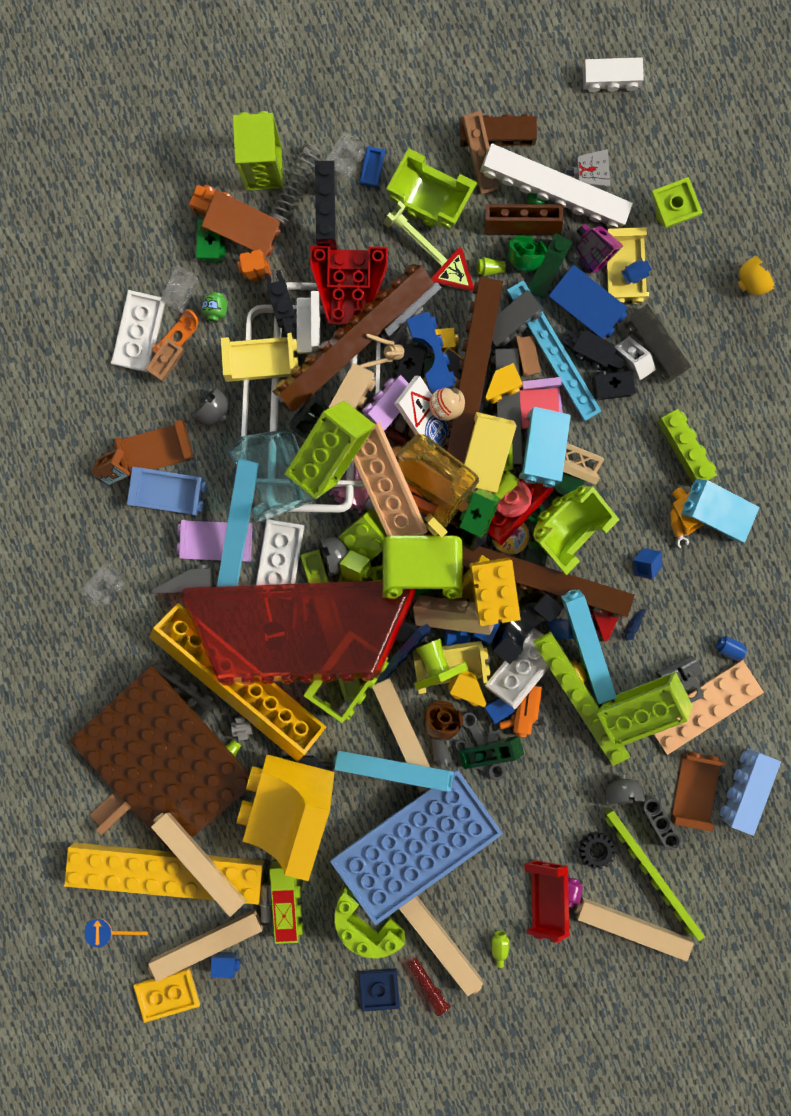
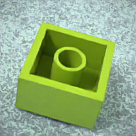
(365, 535)

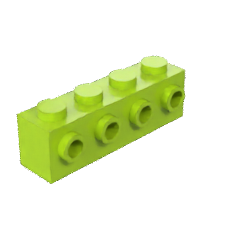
(686, 446)

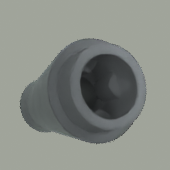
(440, 752)

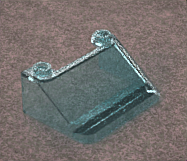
(274, 454)

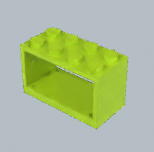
(258, 151)
(329, 449)
(645, 710)
(348, 711)

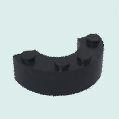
(511, 635)

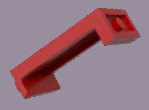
(549, 900)

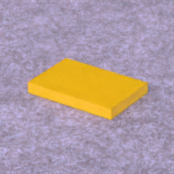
(166, 996)

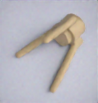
(391, 351)

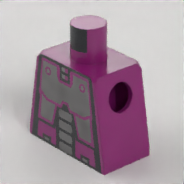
(596, 247)

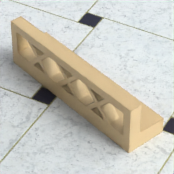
(581, 471)

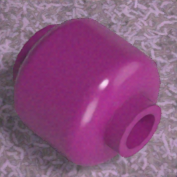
(575, 891)

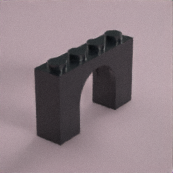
(325, 204)

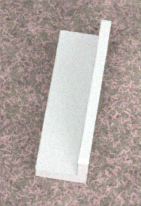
(308, 324)

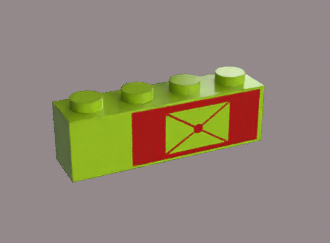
(285, 906)

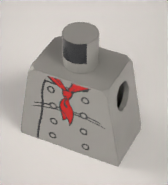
(592, 169)

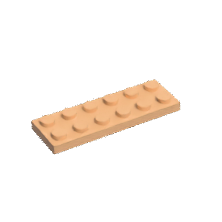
(388, 486)
(721, 698)

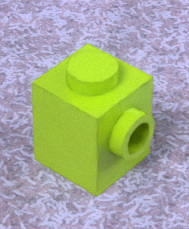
(356, 566)

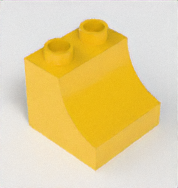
(287, 812)

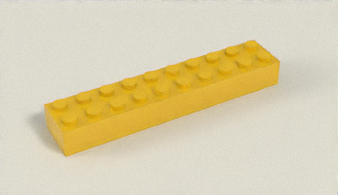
(261, 704)
(154, 872)

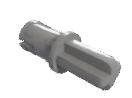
(266, 903)

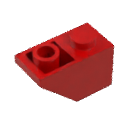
(605, 624)

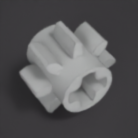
(241, 728)

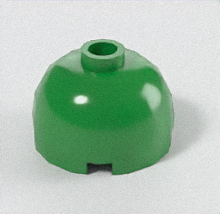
(525, 253)

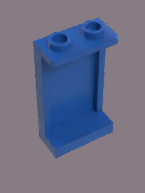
(588, 302)

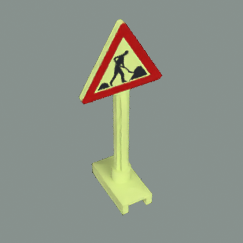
(453, 271)

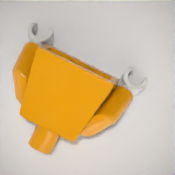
(679, 523)

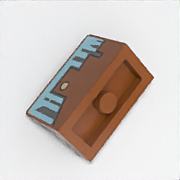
(108, 467)

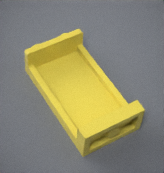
(632, 250)
(258, 358)
(489, 449)
(471, 653)

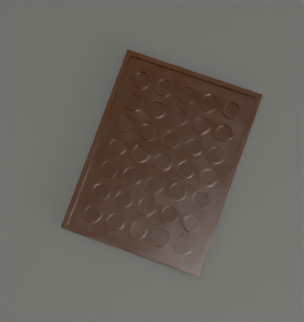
(161, 756)

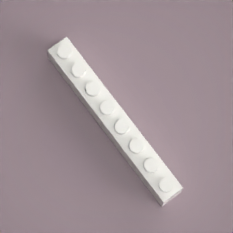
(555, 187)

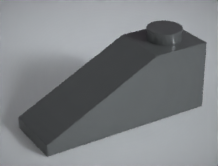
(190, 579)

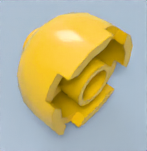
(755, 278)

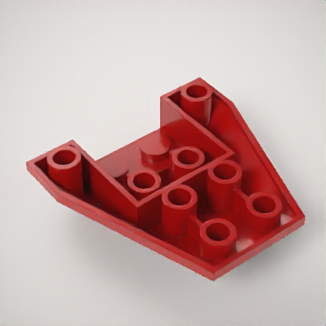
(347, 279)

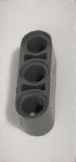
(664, 830)

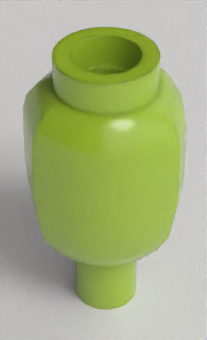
(500, 947)

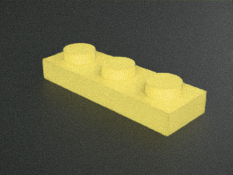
(434, 526)

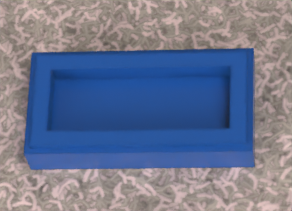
(372, 166)

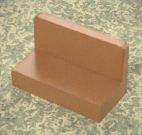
(527, 355)
(165, 359)
(109, 812)

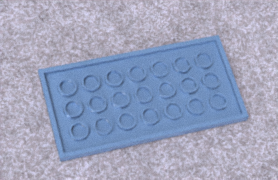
(415, 848)

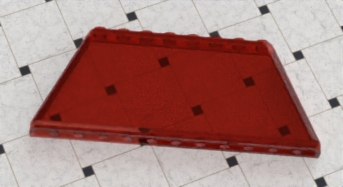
(296, 630)

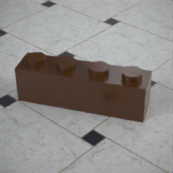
(506, 130)
(523, 219)

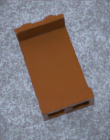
(240, 223)
(156, 448)
(696, 791)

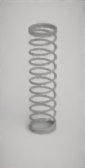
(284, 221)

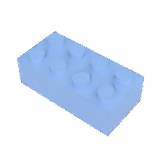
(750, 791)

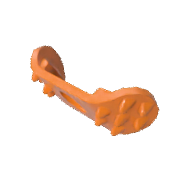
(186, 325)

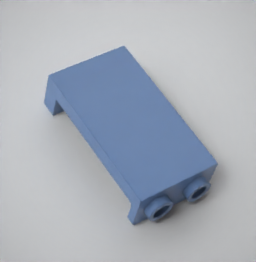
(166, 491)

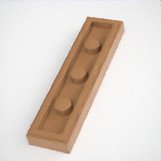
(478, 147)

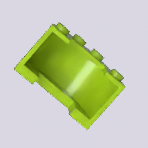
(429, 192)
(571, 523)
(360, 936)

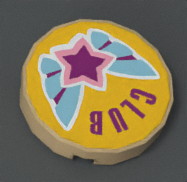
(516, 542)

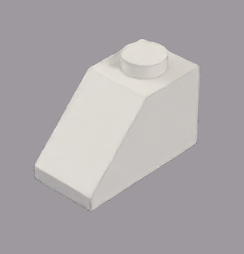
(635, 357)

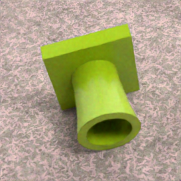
(676, 203)
(436, 665)

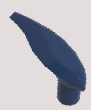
(634, 625)

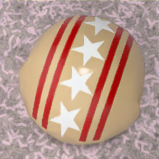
(447, 404)

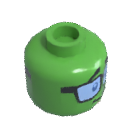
(214, 307)

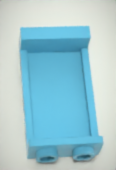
(545, 447)
(720, 510)

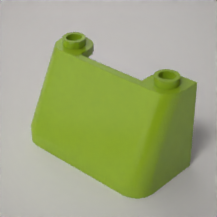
(422, 564)

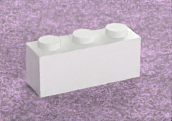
(612, 74)

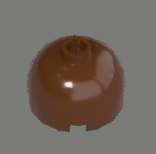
(442, 720)

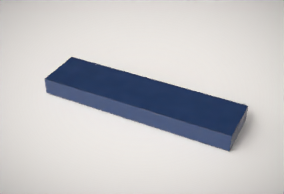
(404, 652)

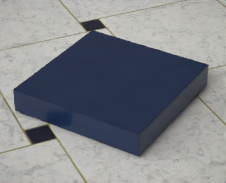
(379, 990)

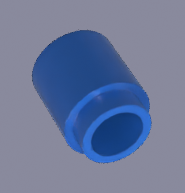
(636, 271)
(731, 648)

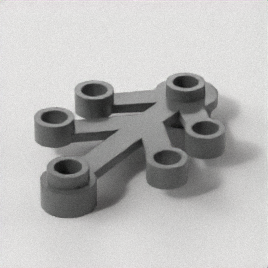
(479, 739)

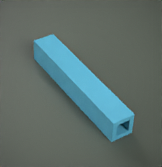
(588, 646)
(393, 770)

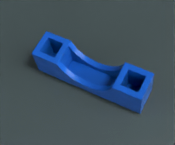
(423, 330)

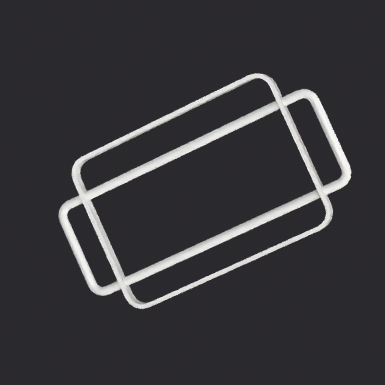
(349, 483)

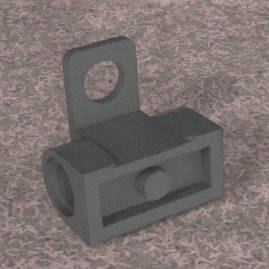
(686, 670)

